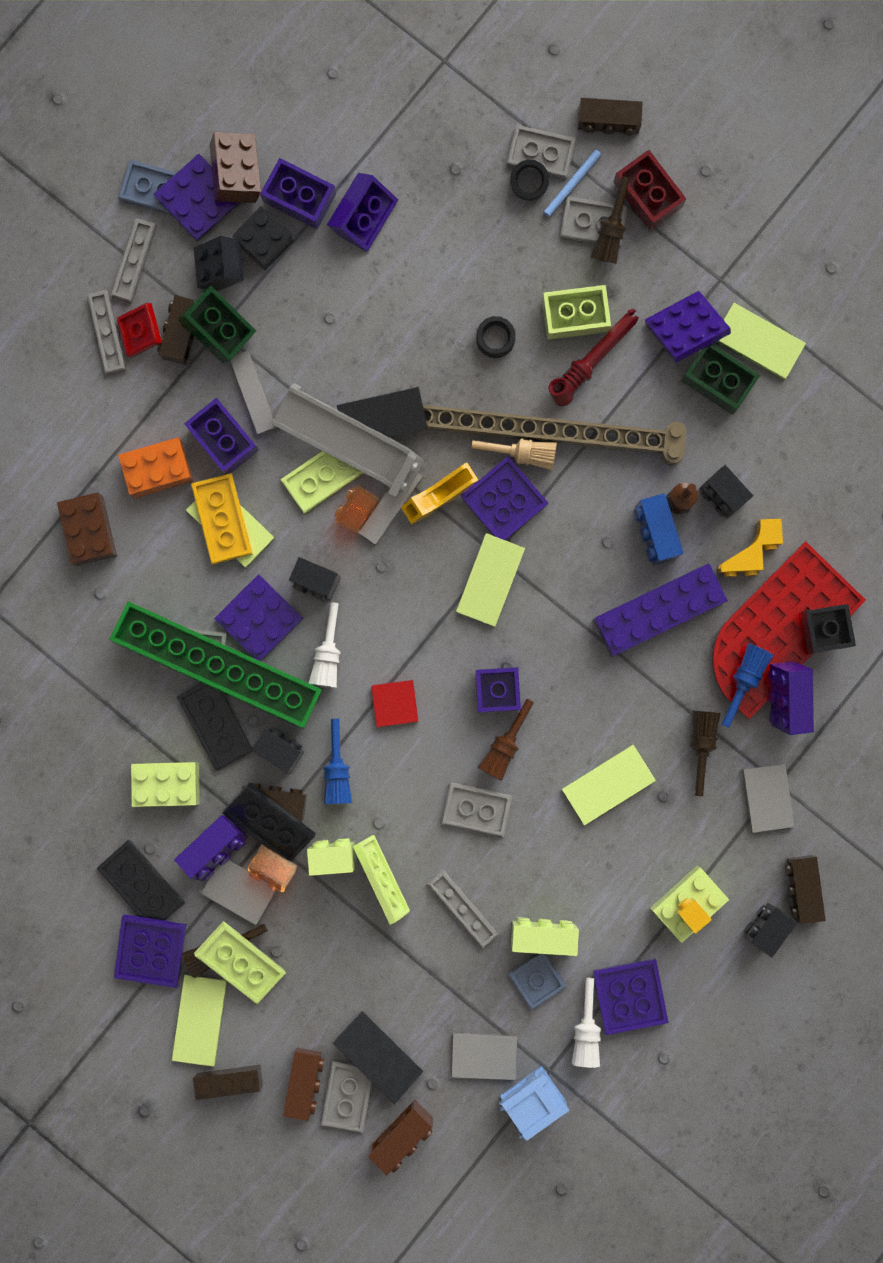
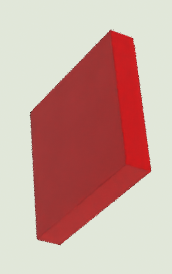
(139, 330)
(394, 703)

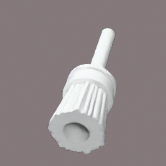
(327, 656)
(587, 1033)

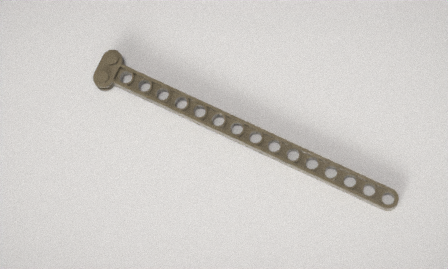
(670, 441)

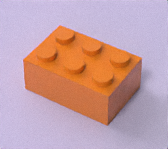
(156, 467)

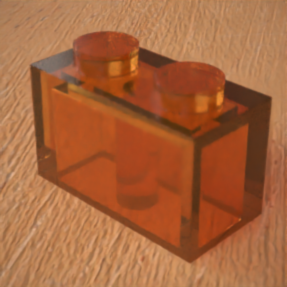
(356, 509)
(272, 869)

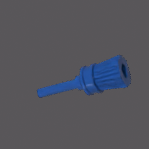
(747, 677)
(336, 773)

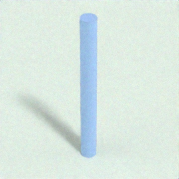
(572, 183)

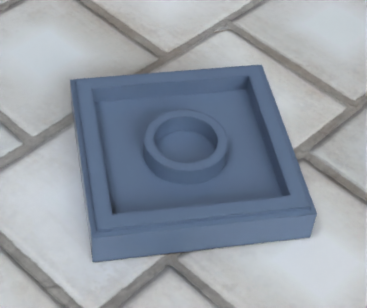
(537, 980)

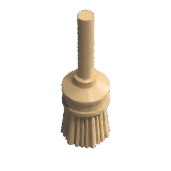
(524, 452)

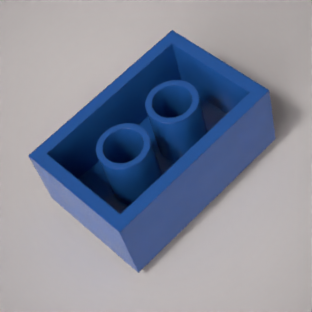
(658, 529)

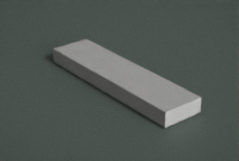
(133, 260)
(106, 332)
(253, 392)
(385, 513)
(463, 908)

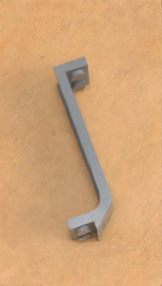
(348, 440)

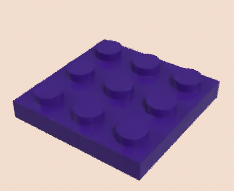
(192, 199)
(687, 326)
(504, 499)
(258, 618)
(150, 951)
(630, 996)

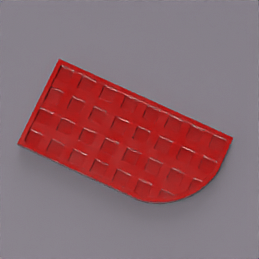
(774, 621)

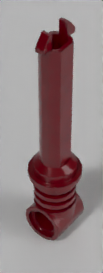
(581, 370)

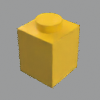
(693, 914)

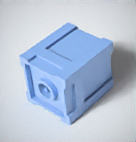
(533, 1103)

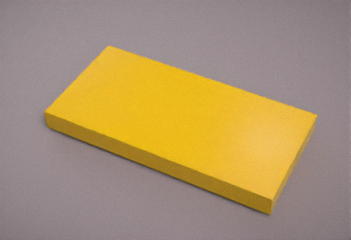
(221, 518)

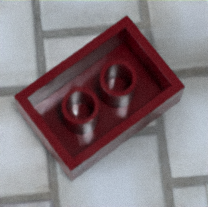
(650, 190)

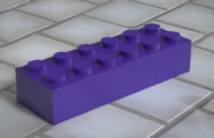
(660, 609)

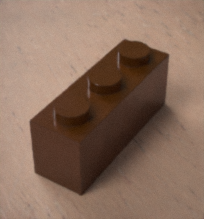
(303, 1084)

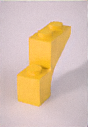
(439, 494)
(751, 559)

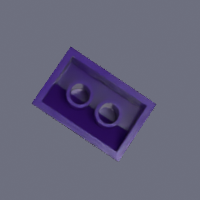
(362, 211)

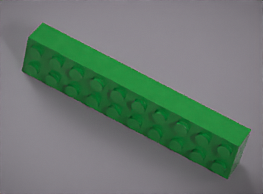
(215, 665)

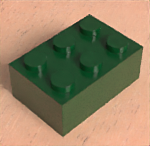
(216, 324)
(720, 378)

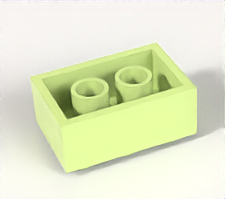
(576, 312)
(165, 784)
(331, 858)
(693, 885)
(544, 937)

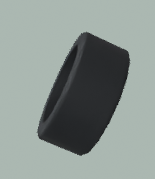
(514, 177)
(488, 322)

